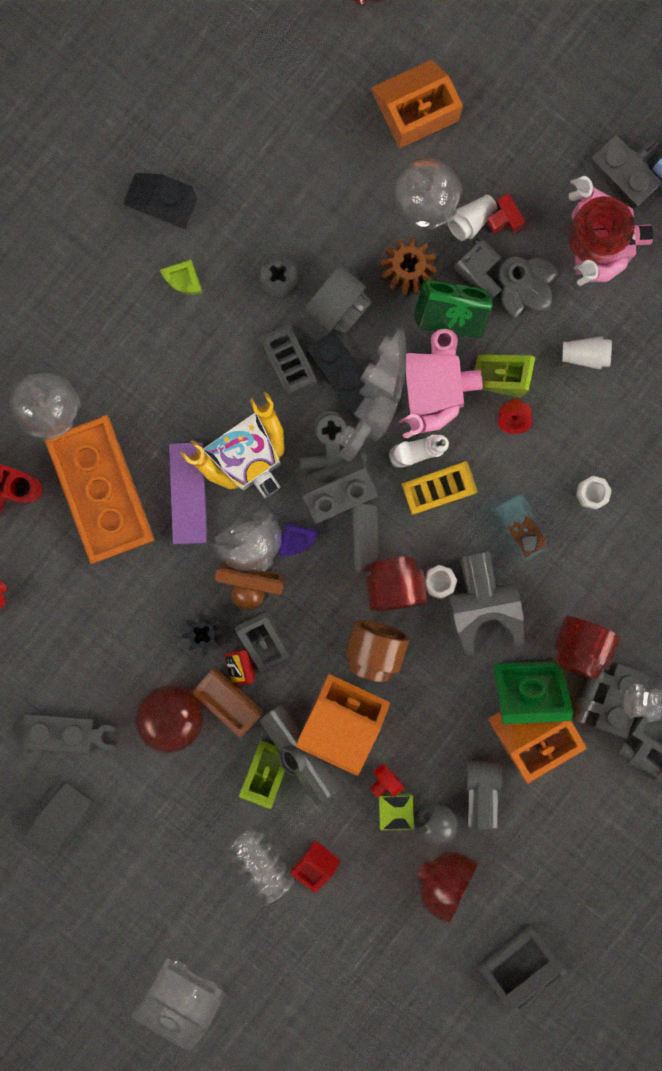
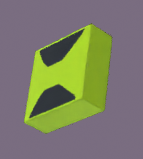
(396, 812)

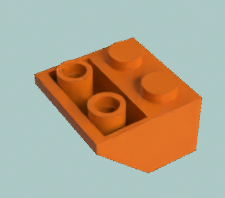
(418, 103)
(343, 724)
(537, 746)

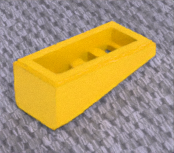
(467, 479)

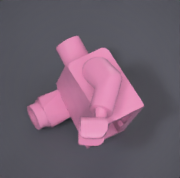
(437, 384)

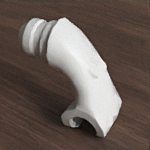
(411, 452)

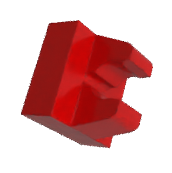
(506, 217)

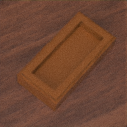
(227, 702)

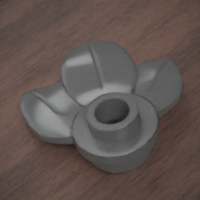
(530, 288)

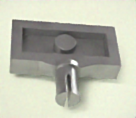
(628, 169)

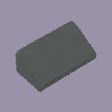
(364, 537)

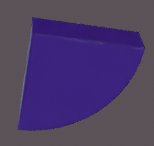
(296, 539)

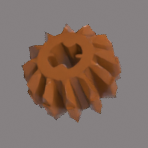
(410, 253)

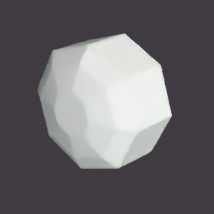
(593, 492)
(440, 581)

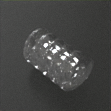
(260, 865)

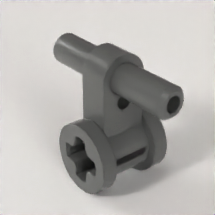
(330, 442)

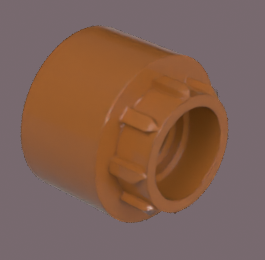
(376, 650)

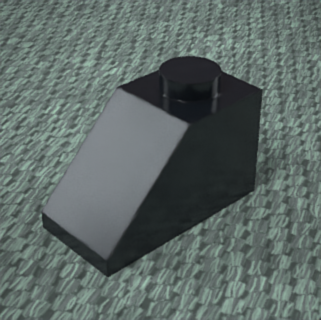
(161, 198)

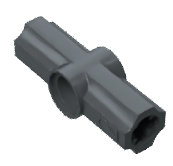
(309, 769)

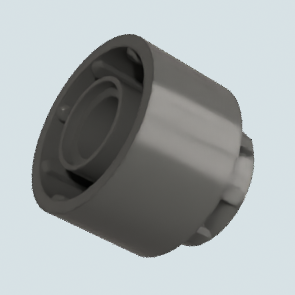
(339, 301)

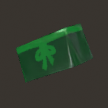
(453, 308)

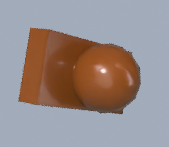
(250, 585)

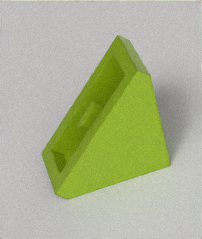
(506, 373)
(263, 776)

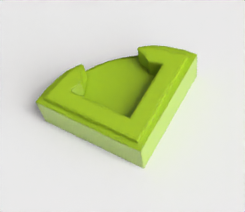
(182, 278)

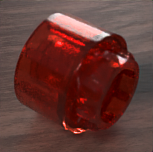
(614, 217)
(395, 585)
(585, 647)

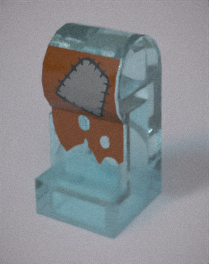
(520, 527)

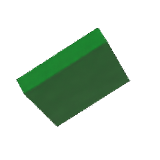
(532, 692)

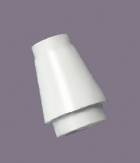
(472, 217)
(588, 352)

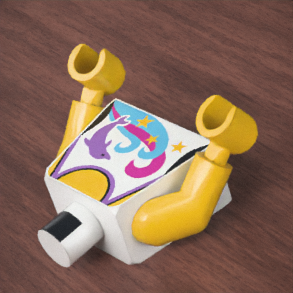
(244, 453)

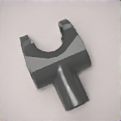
(484, 602)

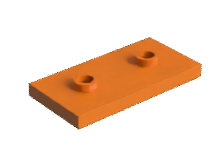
(99, 490)

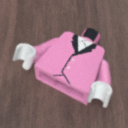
(605, 272)

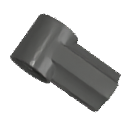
(483, 782)

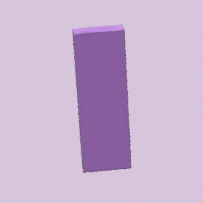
(187, 497)

